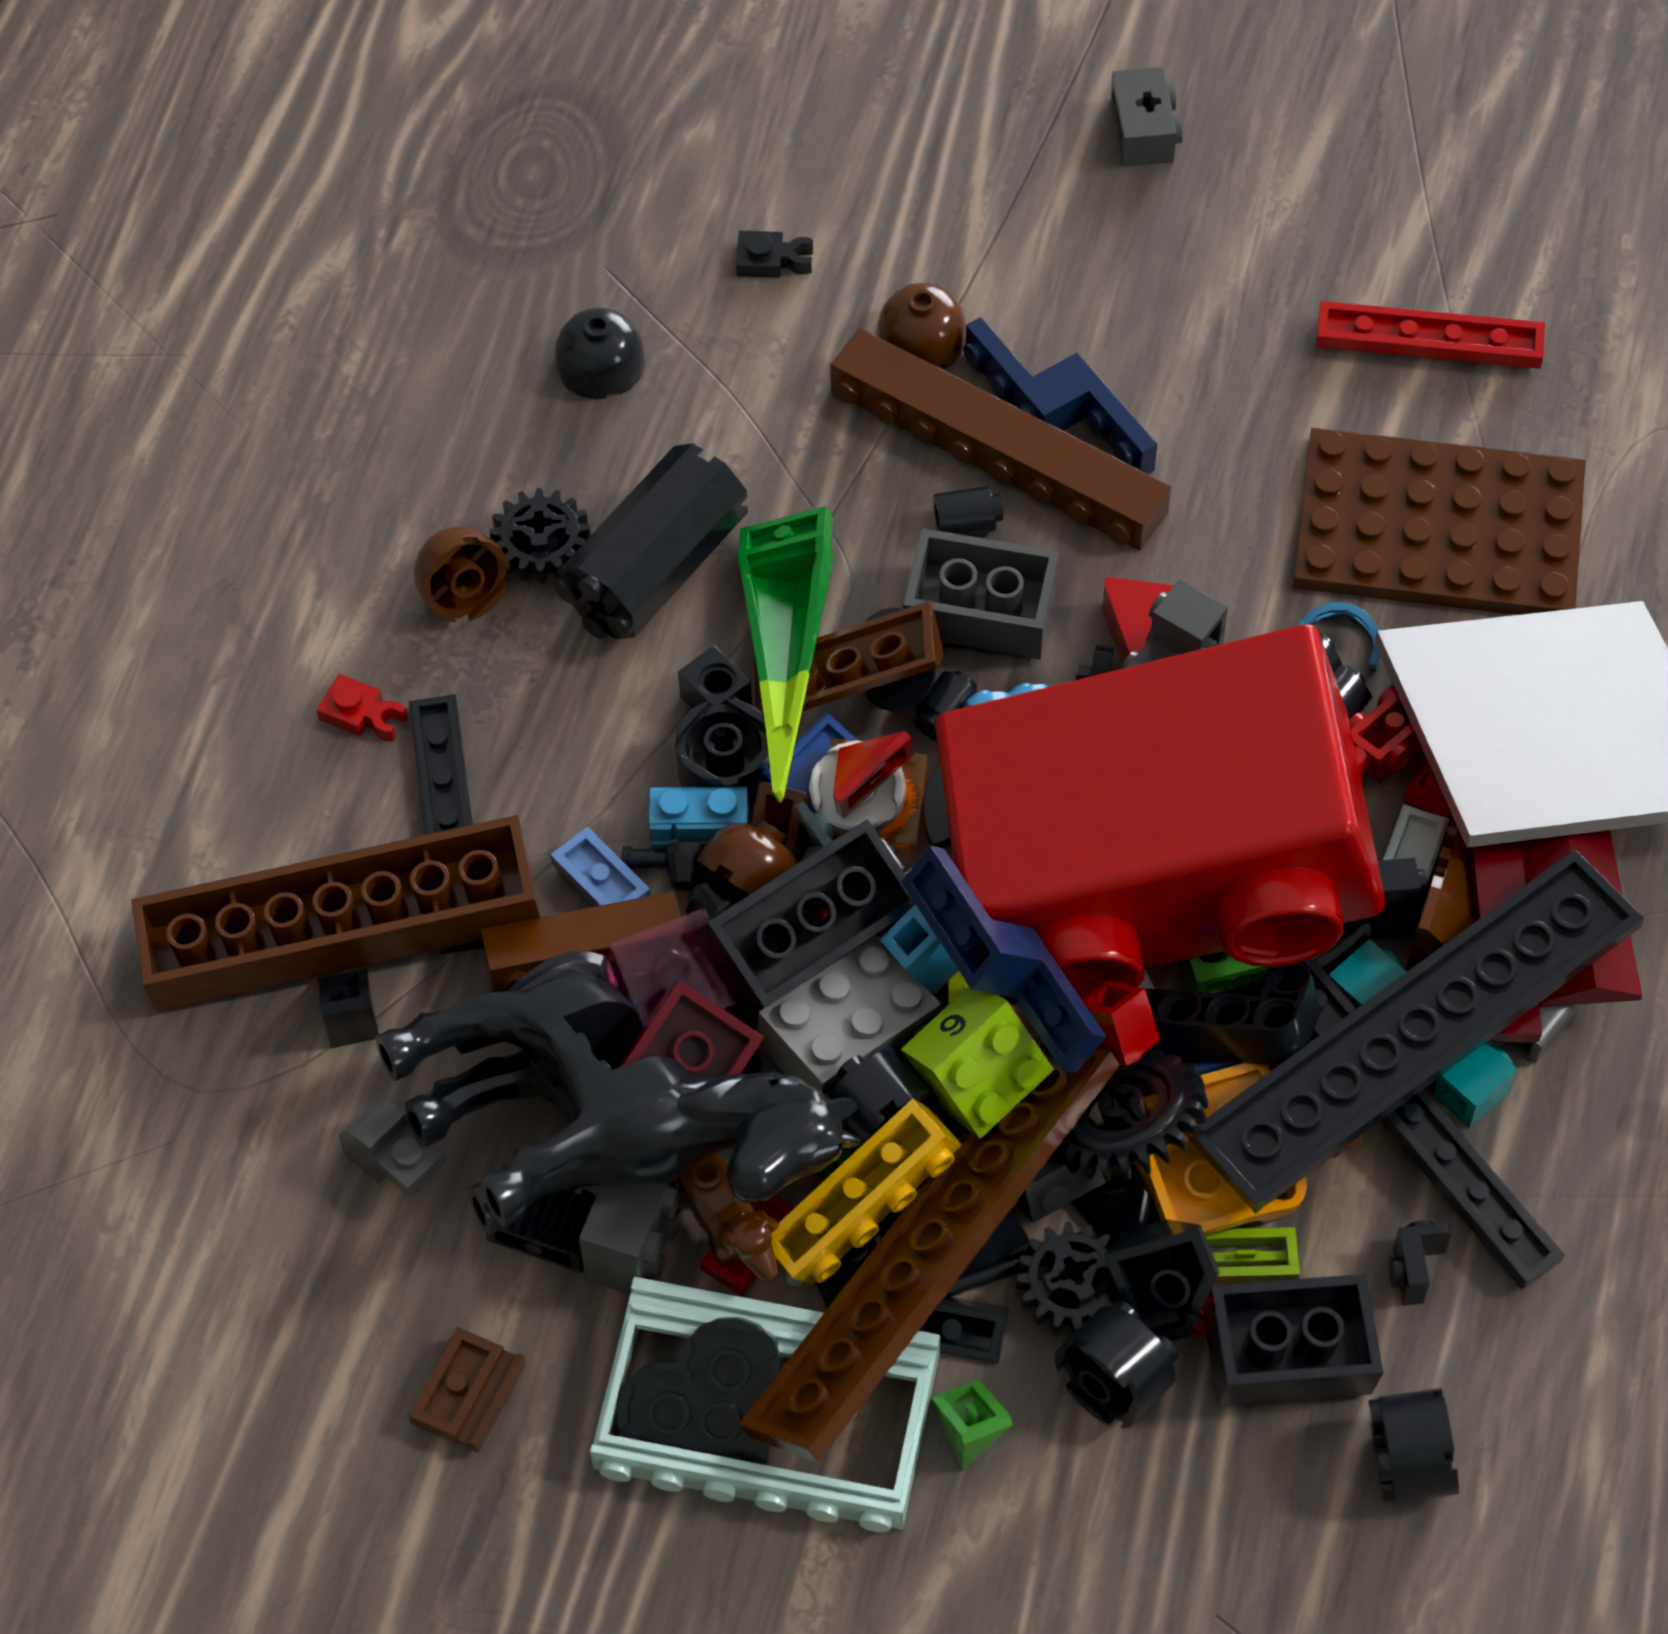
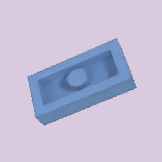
(597, 870)

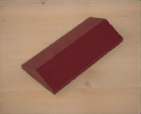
(1614, 974)

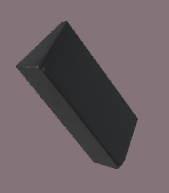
(969, 1328)

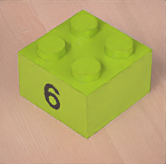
(977, 1059)

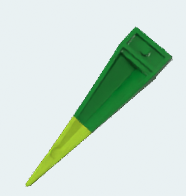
(785, 587)

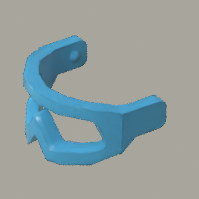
(1360, 616)

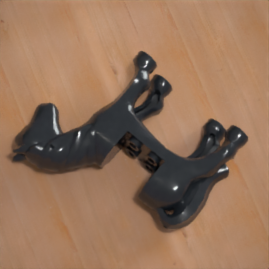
(625, 1121)

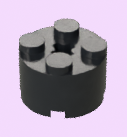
(722, 747)
(880, 1089)
(1117, 1365)
(1413, 1446)

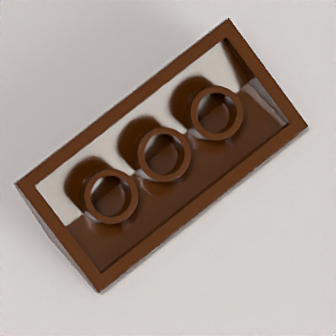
(870, 655)

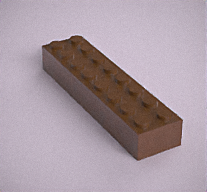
(332, 913)

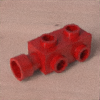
(1384, 737)

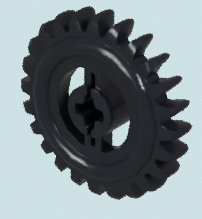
(1130, 1128)

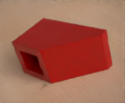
(1125, 1020)

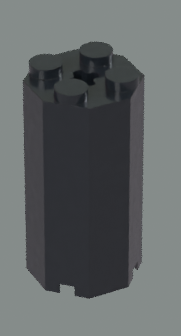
(652, 542)

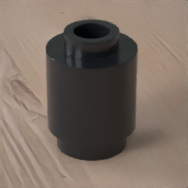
(947, 694)

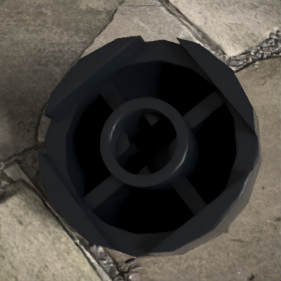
(599, 353)

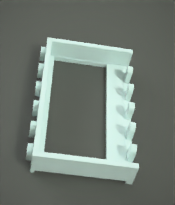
(680, 1312)

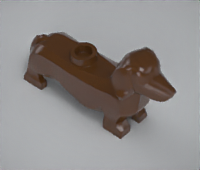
(730, 1224)

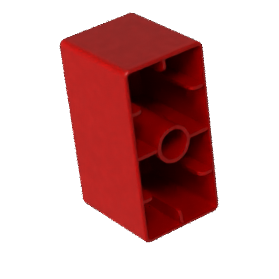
(1167, 810)

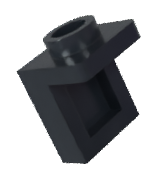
(1409, 1265)

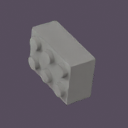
(844, 1013)

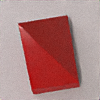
(866, 766)

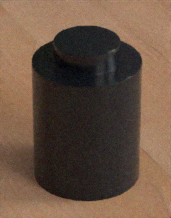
(967, 511)

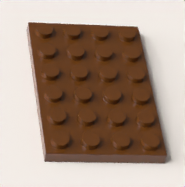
(1440, 523)

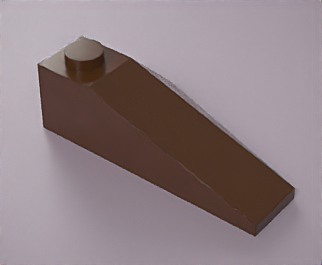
(1449, 901)

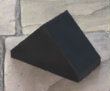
(348, 1008)

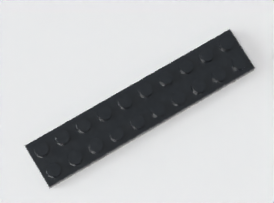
(1415, 1030)

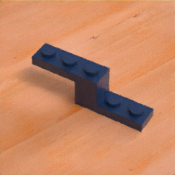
(1060, 395)
(1003, 959)

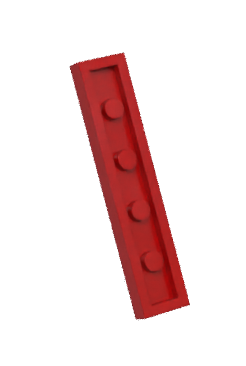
(1430, 334)

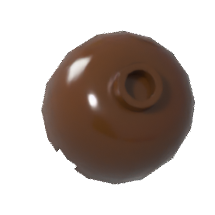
(924, 323)
(460, 573)
(748, 855)

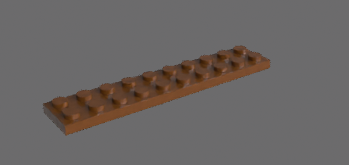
(918, 1265)

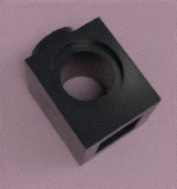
(710, 673)

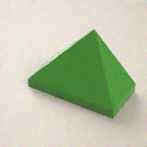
(971, 1419)

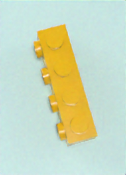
(863, 1192)

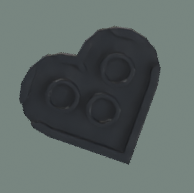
(705, 1392)

